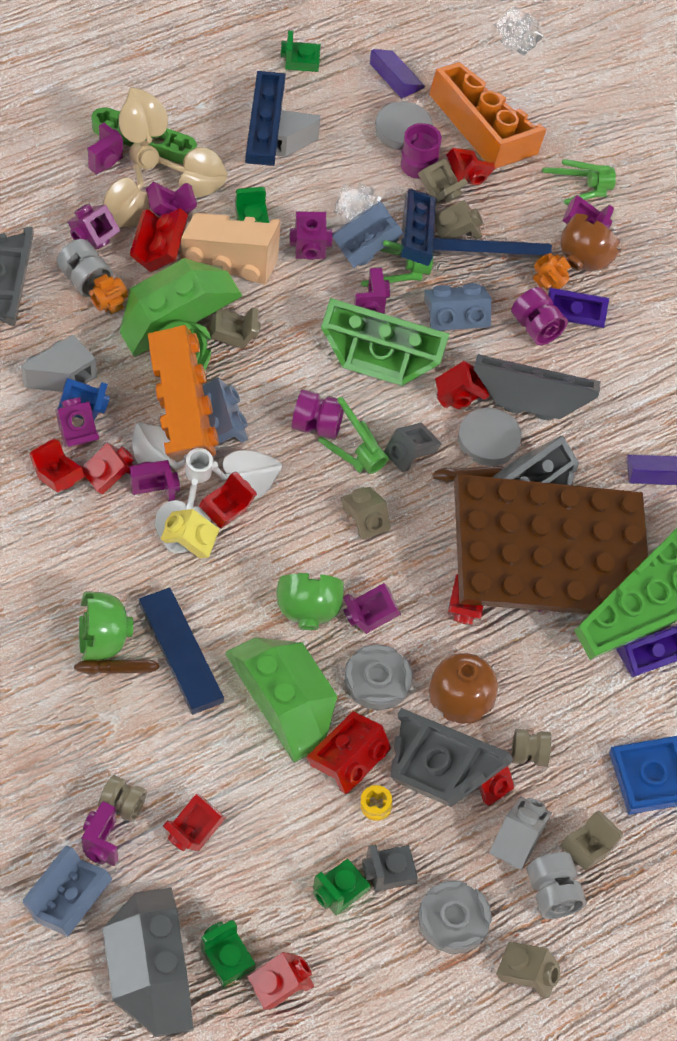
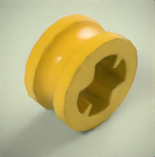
(378, 792)

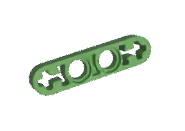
(170, 149)

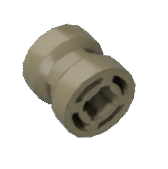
(531, 747)
(125, 799)

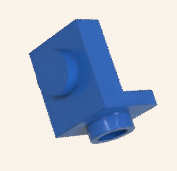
(87, 393)

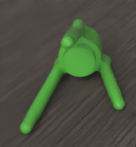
(598, 176)
(417, 269)
(369, 453)

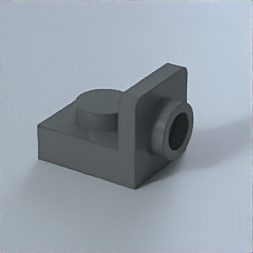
(410, 443)
(389, 867)

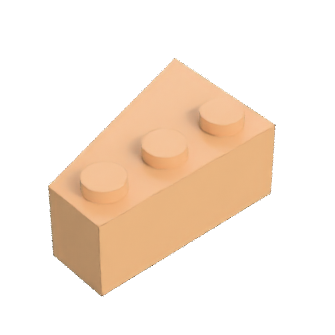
(241, 247)

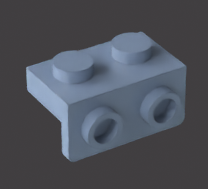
(366, 233)
(458, 307)
(226, 413)
(66, 892)

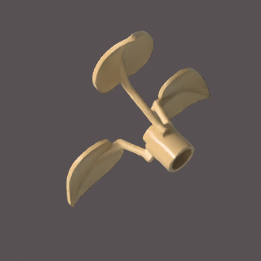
(139, 120)

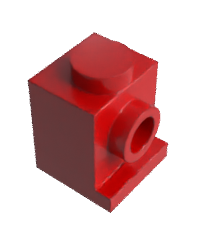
(460, 386)

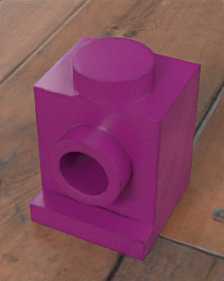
(76, 435)

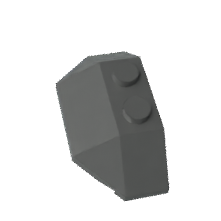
(534, 389)
(546, 464)
(149, 963)

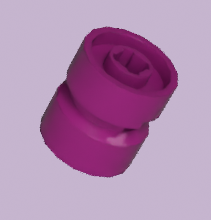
(420, 148)
(539, 316)
(317, 414)

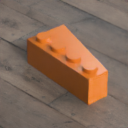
(484, 117)
(182, 392)

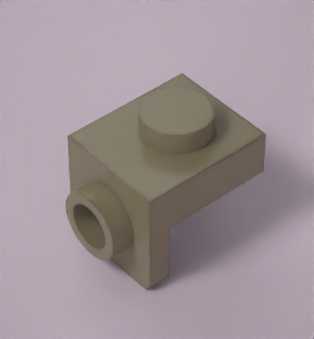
(442, 182)
(458, 221)
(235, 328)
(368, 510)
(592, 841)
(529, 967)

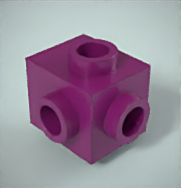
(94, 225)
(310, 235)

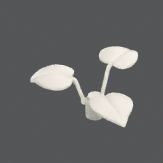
(252, 466)

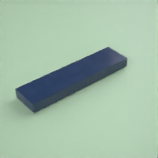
(265, 118)
(418, 227)
(490, 248)
(181, 651)

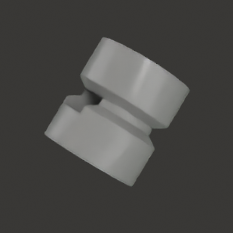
(82, 265)
(558, 891)

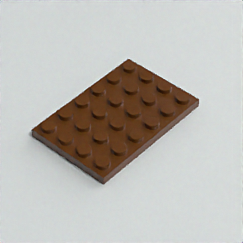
(545, 543)

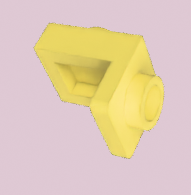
(190, 531)

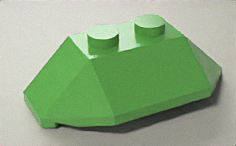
(177, 293)
(381, 343)
(287, 691)

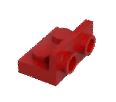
(158, 239)
(351, 751)

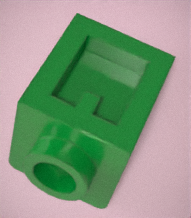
(300, 55)
(251, 203)
(340, 887)
(226, 952)

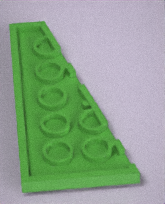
(637, 606)

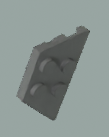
(13, 267)
(442, 760)

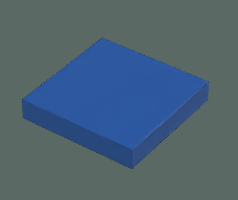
(647, 774)

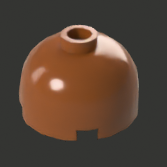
(588, 244)
(463, 688)

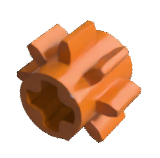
(551, 271)
(108, 294)

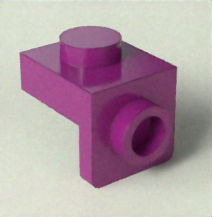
(105, 151)
(166, 201)
(580, 206)
(377, 292)
(154, 477)
(371, 608)
(97, 829)

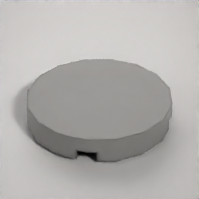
(396, 118)
(489, 436)
(378, 677)
(454, 917)

